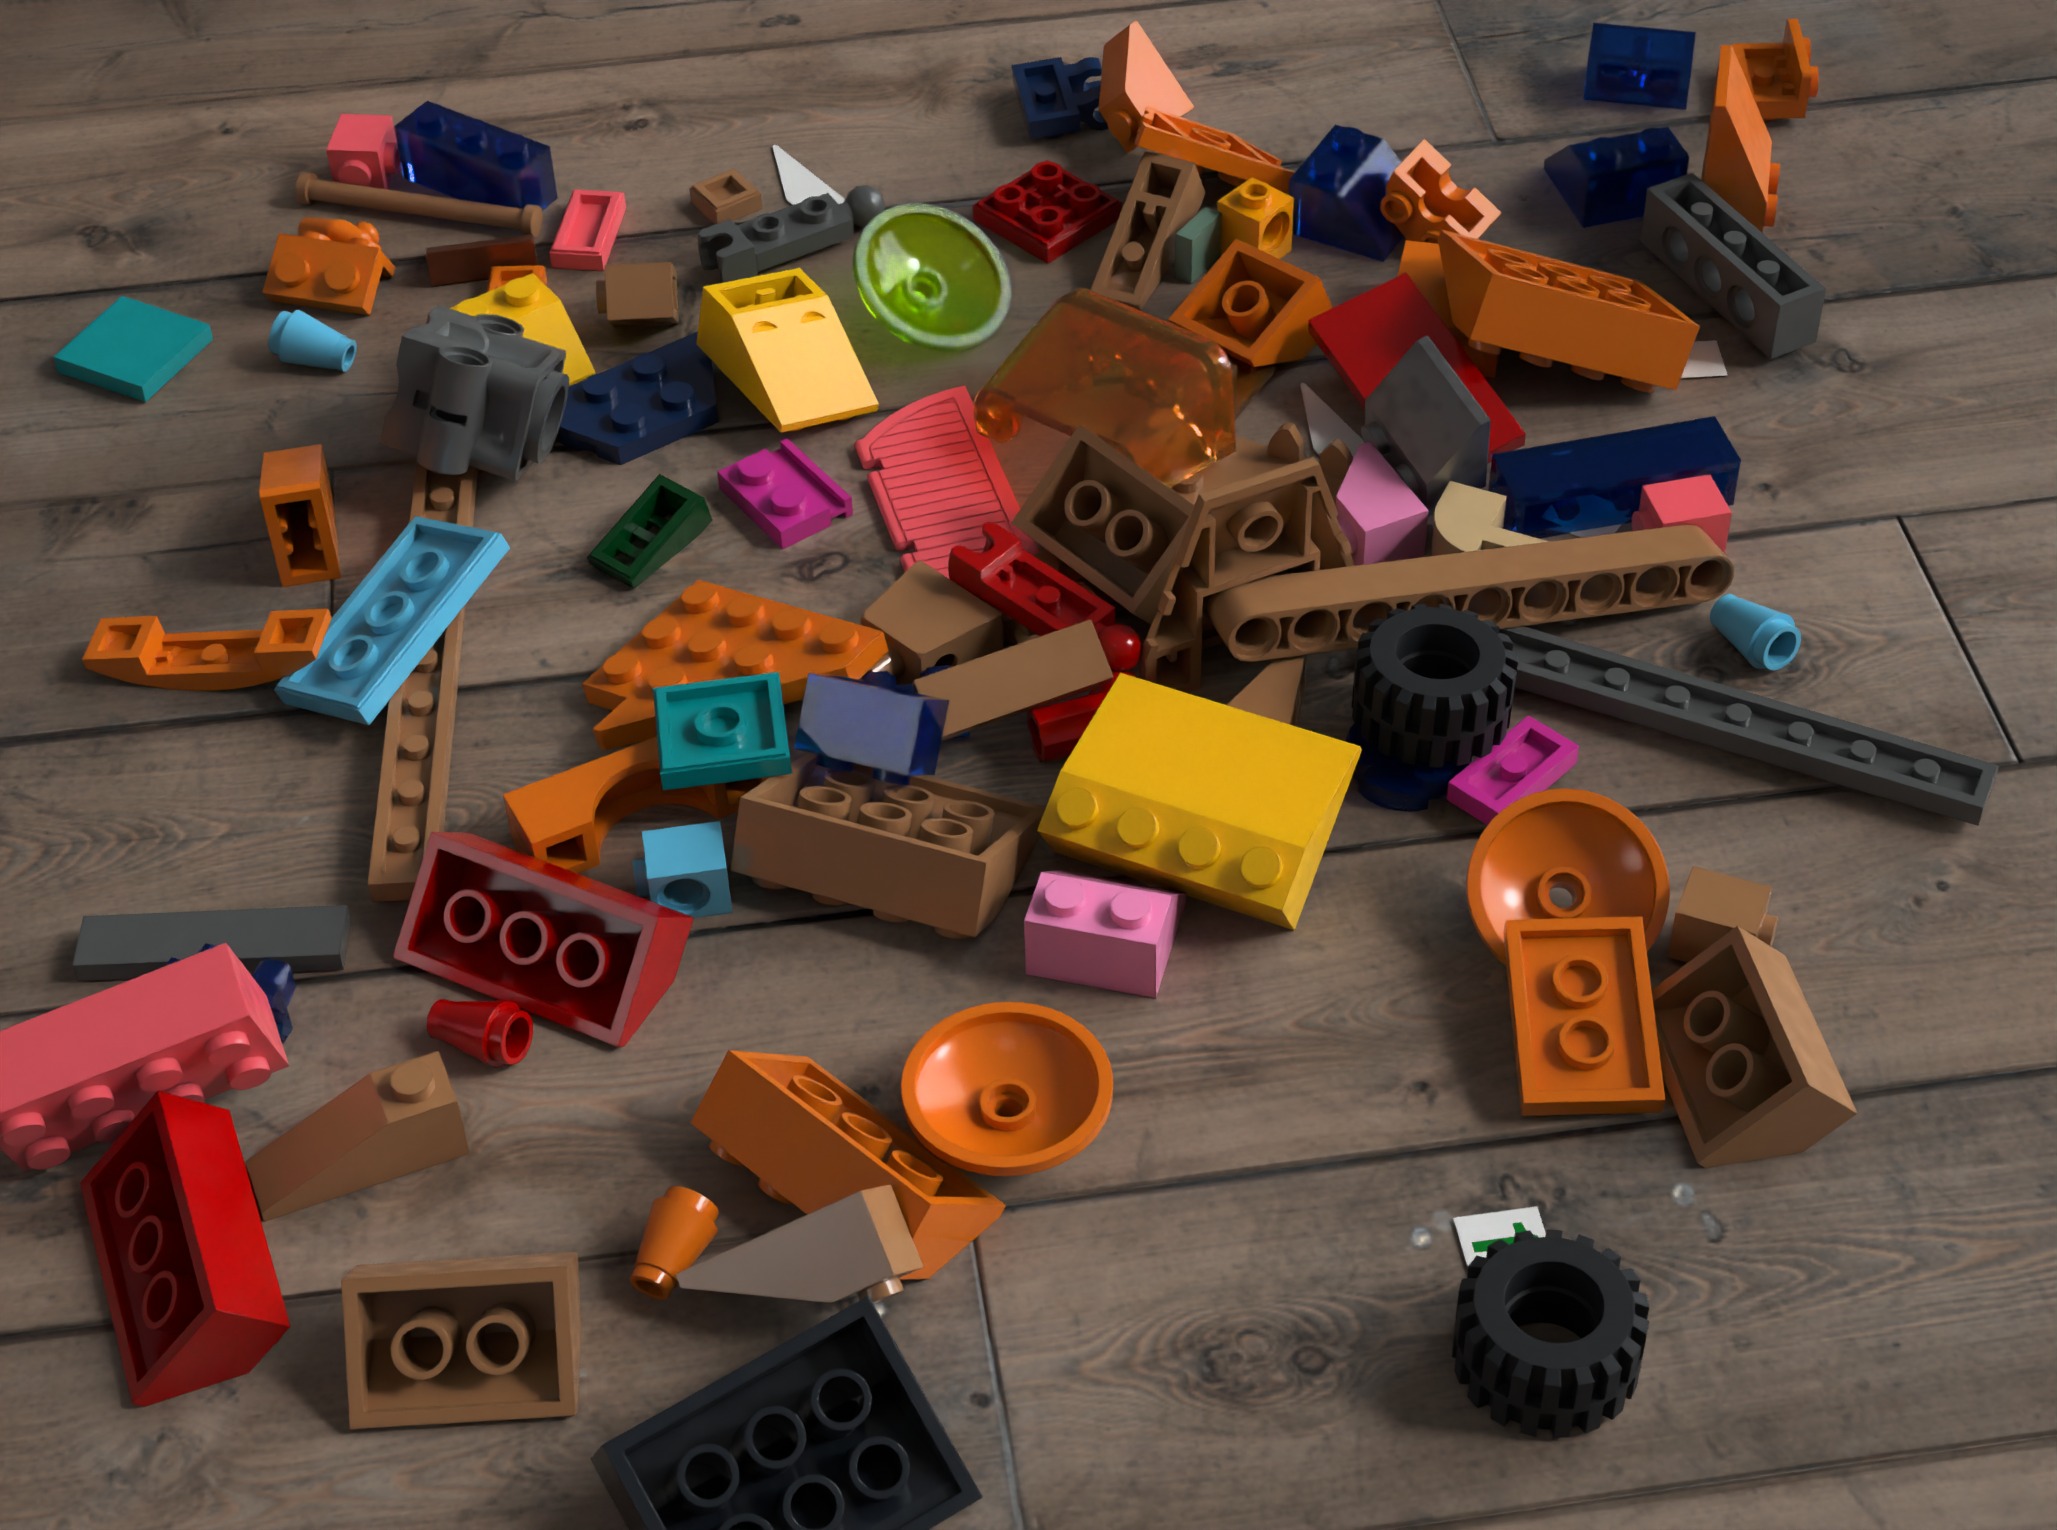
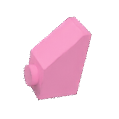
(1379, 511)

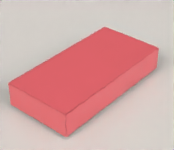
(588, 230)

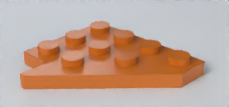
(718, 636)

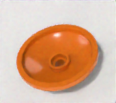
(1572, 844)
(1002, 1064)

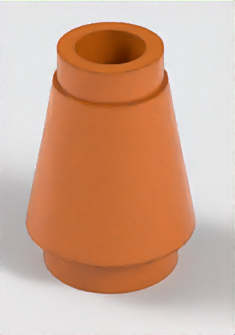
(673, 1239)

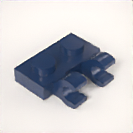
(1057, 97)

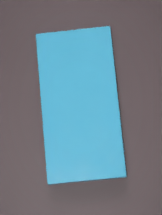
(394, 619)

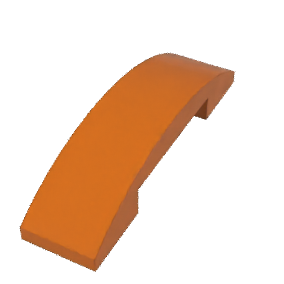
(206, 661)

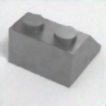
(1428, 425)

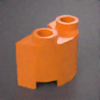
(1425, 200)

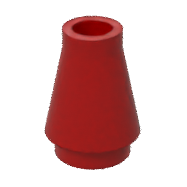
(484, 1029)

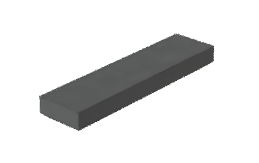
(140, 943)

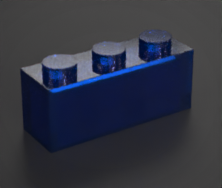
(474, 159)

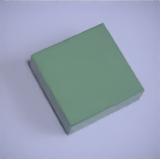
(1198, 245)

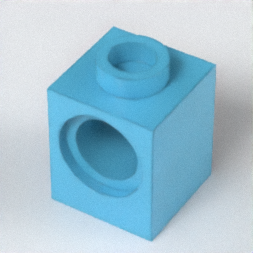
(685, 869)

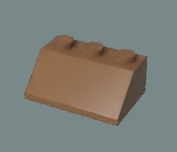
(1108, 521)
(1745, 1055)
(462, 1340)

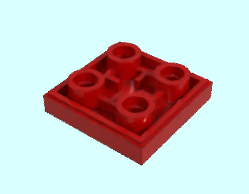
(1047, 211)

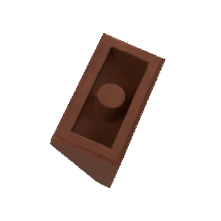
(474, 259)

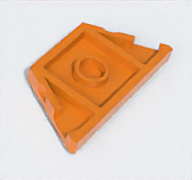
(1211, 149)

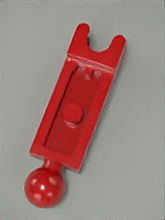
(1039, 594)

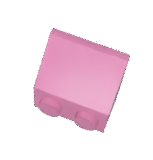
(1101, 932)

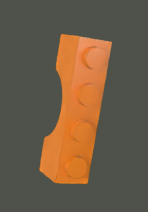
(574, 810)

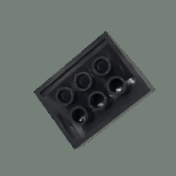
(795, 1441)

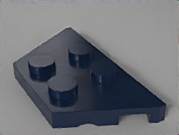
(642, 403)

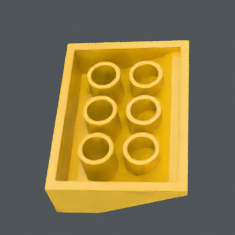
(1200, 799)

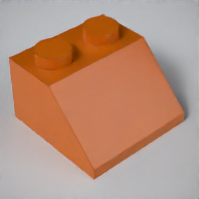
(1254, 306)

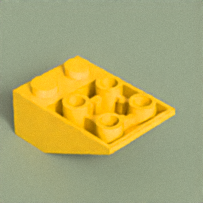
(784, 349)

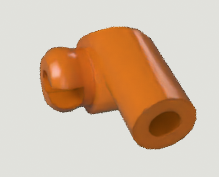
(339, 230)

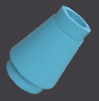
(310, 342)
(1757, 632)

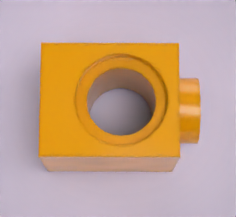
(1257, 217)

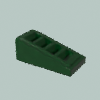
(657, 501)

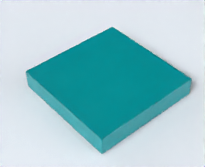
(133, 348)
(721, 731)

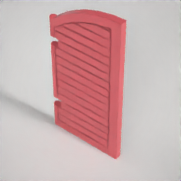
(938, 480)

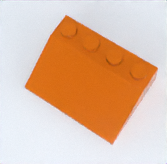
(1564, 314)

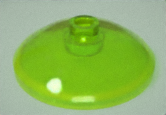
(942, 260)

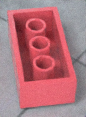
(100, 1060)

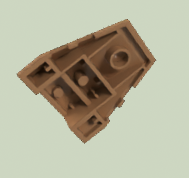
(1235, 536)

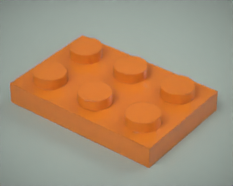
(1583, 1016)

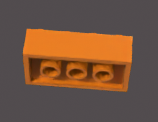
(824, 1142)

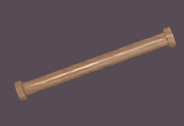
(311, 189)

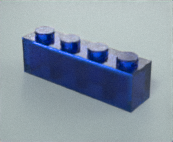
(1602, 477)

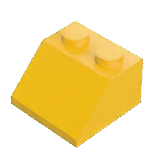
(540, 314)

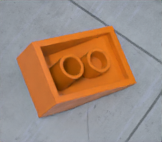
(1740, 147)

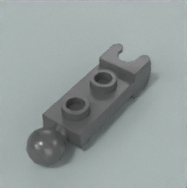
(785, 233)

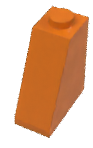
(300, 515)

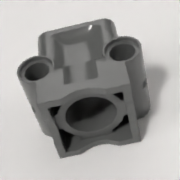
(476, 395)

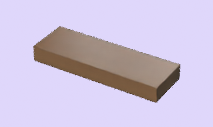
(1019, 678)

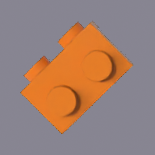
(1780, 73)
(326, 272)

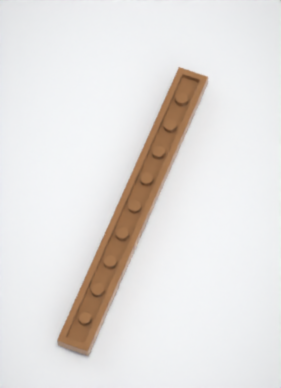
(420, 721)

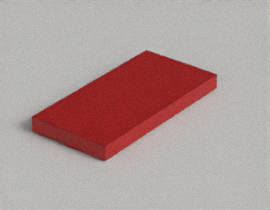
(1379, 327)

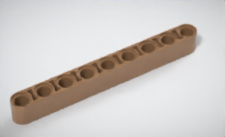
(1504, 585)

